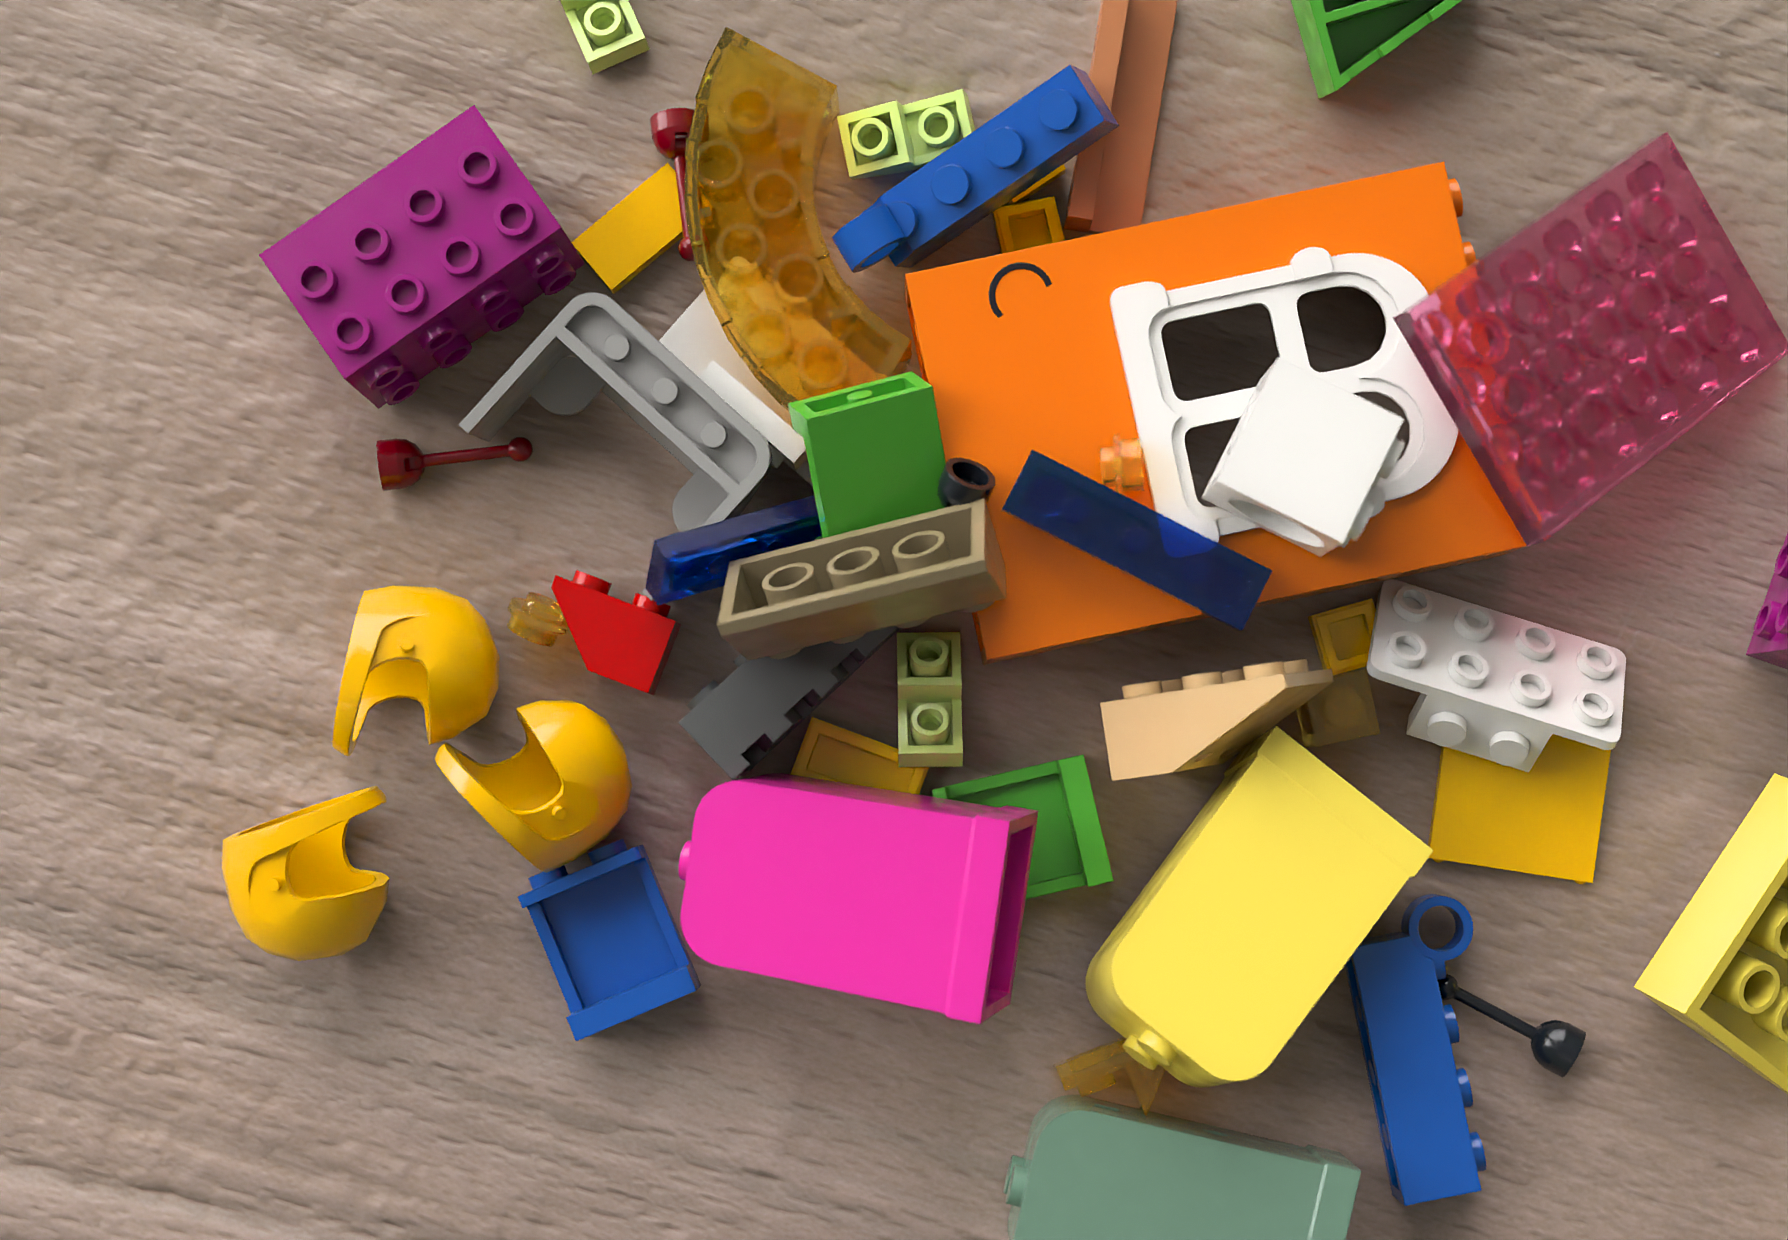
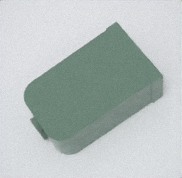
(1131, 1176)

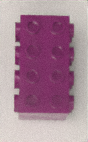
(423, 260)

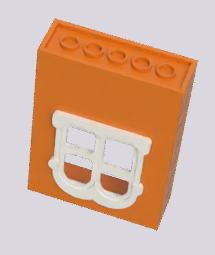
(1092, 363)

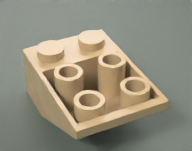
(1202, 716)

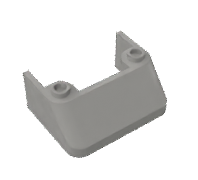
(603, 349)

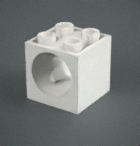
(1305, 459)

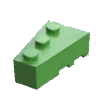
(1353, 34)

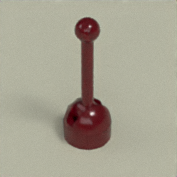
(669, 135)
(403, 462)

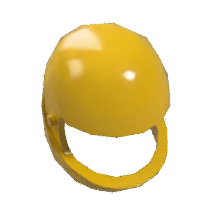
(421, 649)
(556, 791)
(296, 884)

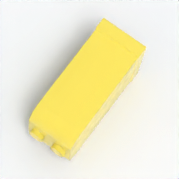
(1250, 916)

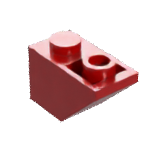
(614, 636)

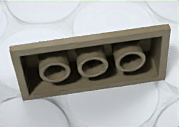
(862, 582)

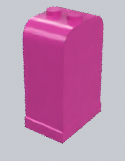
(860, 890)

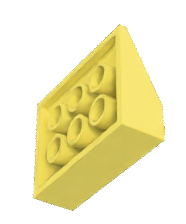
(1729, 948)

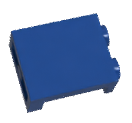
(610, 938)

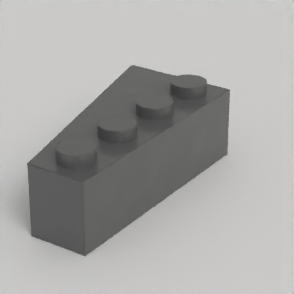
(770, 698)

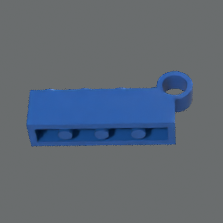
(979, 173)
(1411, 1057)

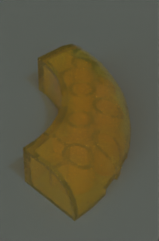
(758, 230)

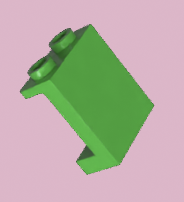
(872, 452)
(1068, 832)

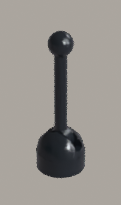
(964, 482)
(1553, 1042)

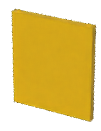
(1521, 819)

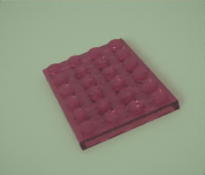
(1593, 338)

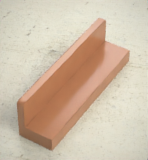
(1130, 77)

